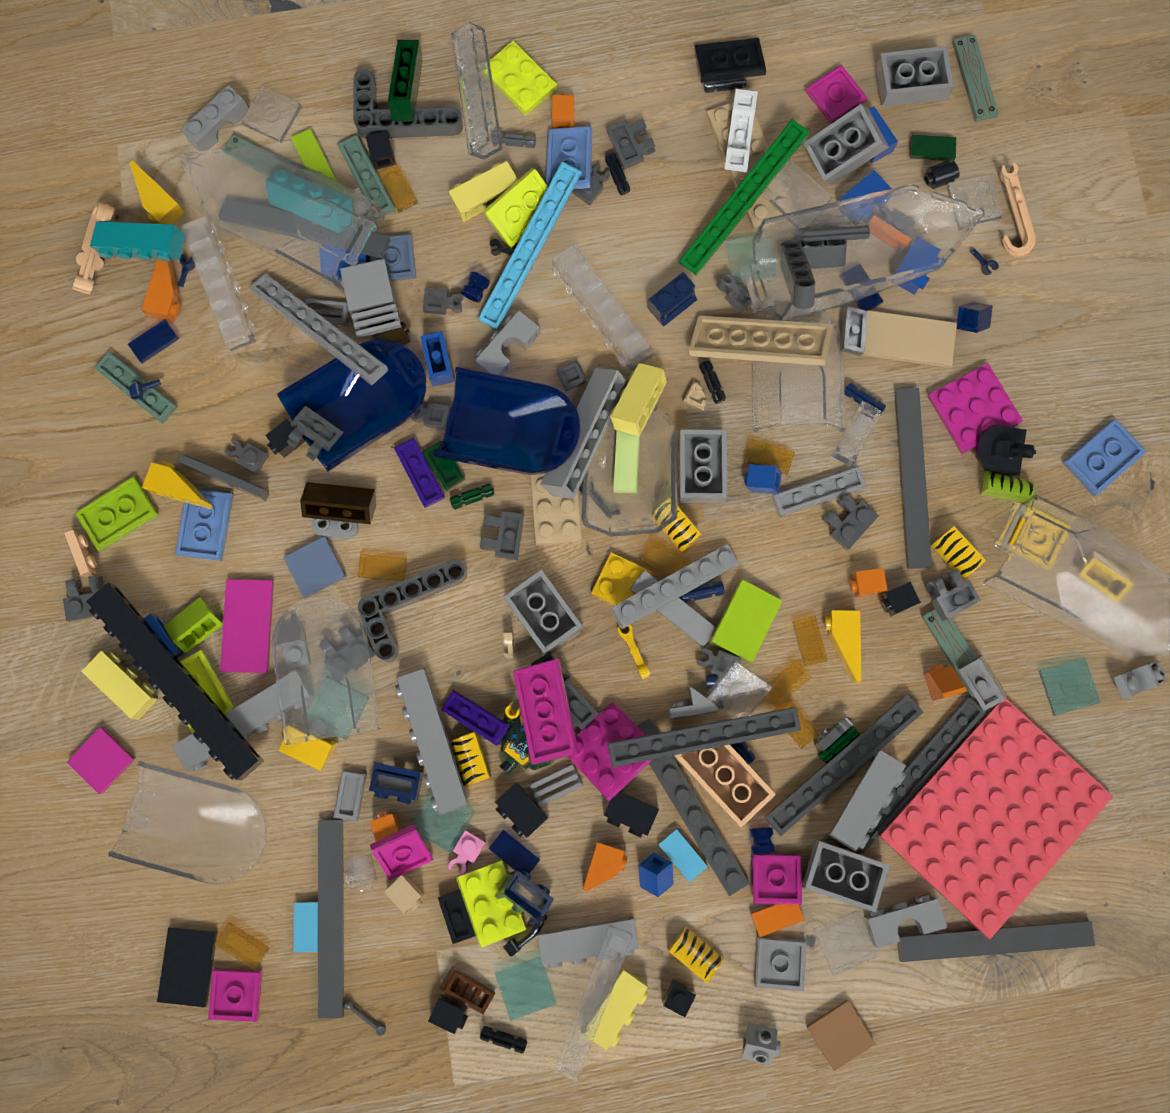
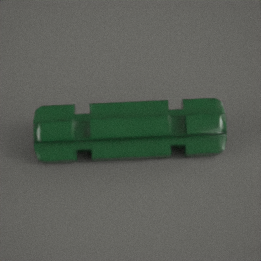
(471, 496)
(839, 744)

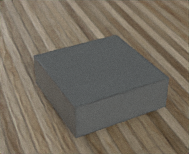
(571, 376)

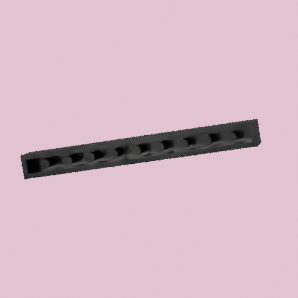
(175, 682)

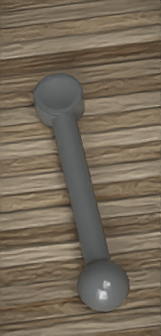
(380, 1030)

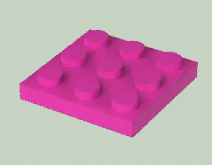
(972, 406)
(594, 756)

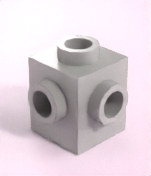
(760, 1044)

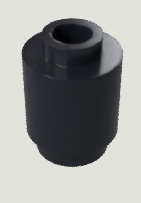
(941, 174)

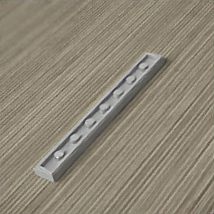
(319, 329)

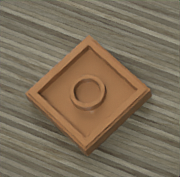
(840, 1035)

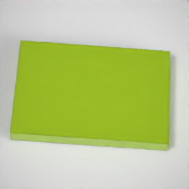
(116, 513)
(746, 621)

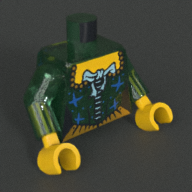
(515, 744)

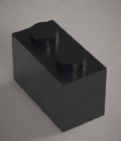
(520, 810)
(631, 813)

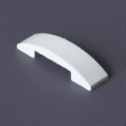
(740, 130)

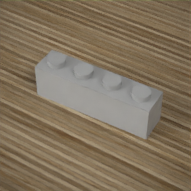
(580, 942)

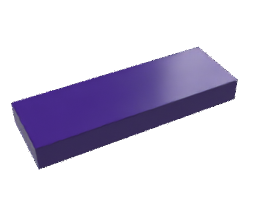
(419, 473)
(475, 717)

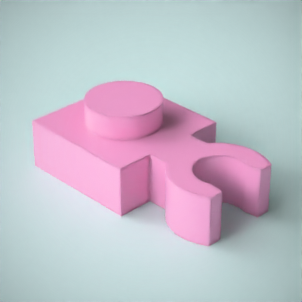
(467, 849)

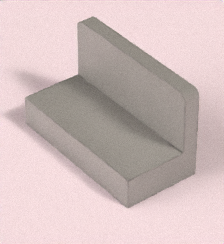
(983, 683)

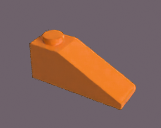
(162, 294)

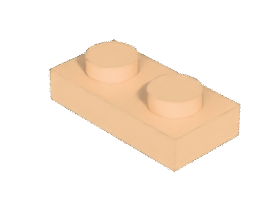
(78, 545)

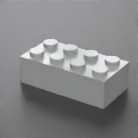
(867, 800)

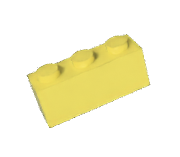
(482, 190)
(638, 399)
(120, 684)
(625, 996)

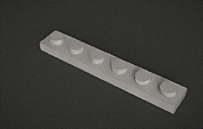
(674, 586)

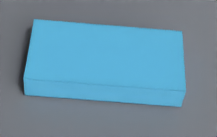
(682, 855)
(305, 927)

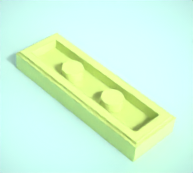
(626, 463)

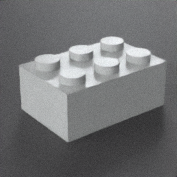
(914, 76)
(846, 144)
(703, 466)
(543, 612)
(845, 876)

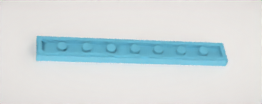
(530, 246)

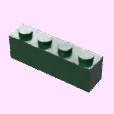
(405, 80)

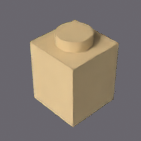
(404, 894)

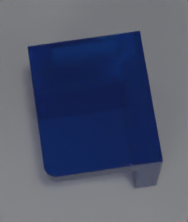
(974, 317)

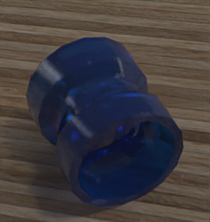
(476, 285)
(762, 841)

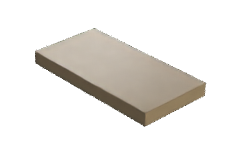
(910, 339)

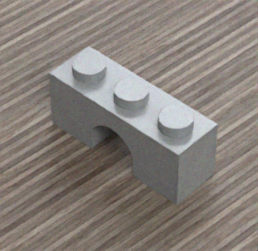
(203, 127)
(518, 331)
(884, 924)

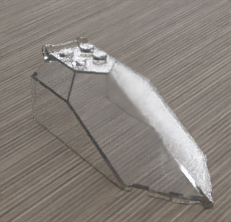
(282, 208)
(907, 239)
(1084, 579)

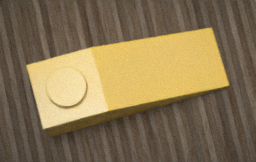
(157, 203)
(169, 483)
(845, 636)

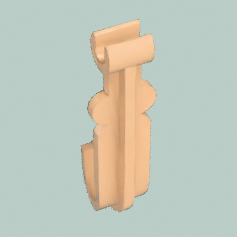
(1020, 213)
(89, 258)

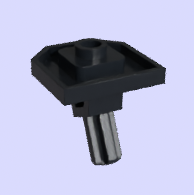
(1002, 449)

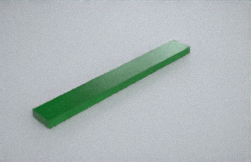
(744, 197)

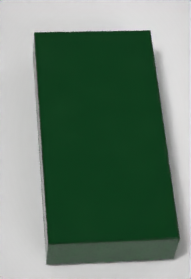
(933, 147)
(444, 469)

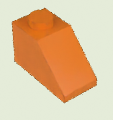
(943, 682)
(604, 865)

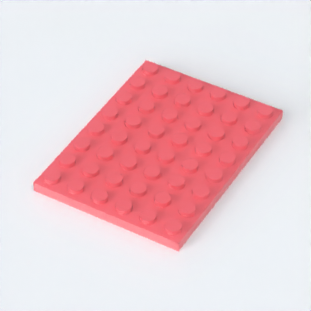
(996, 817)

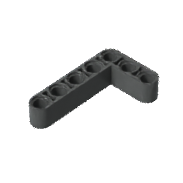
(398, 129)
(800, 257)
(403, 600)

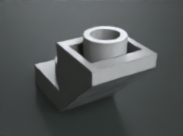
(1140, 679)

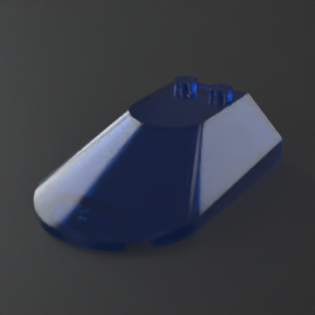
(354, 405)
(509, 424)

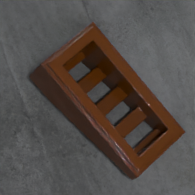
(454, 993)

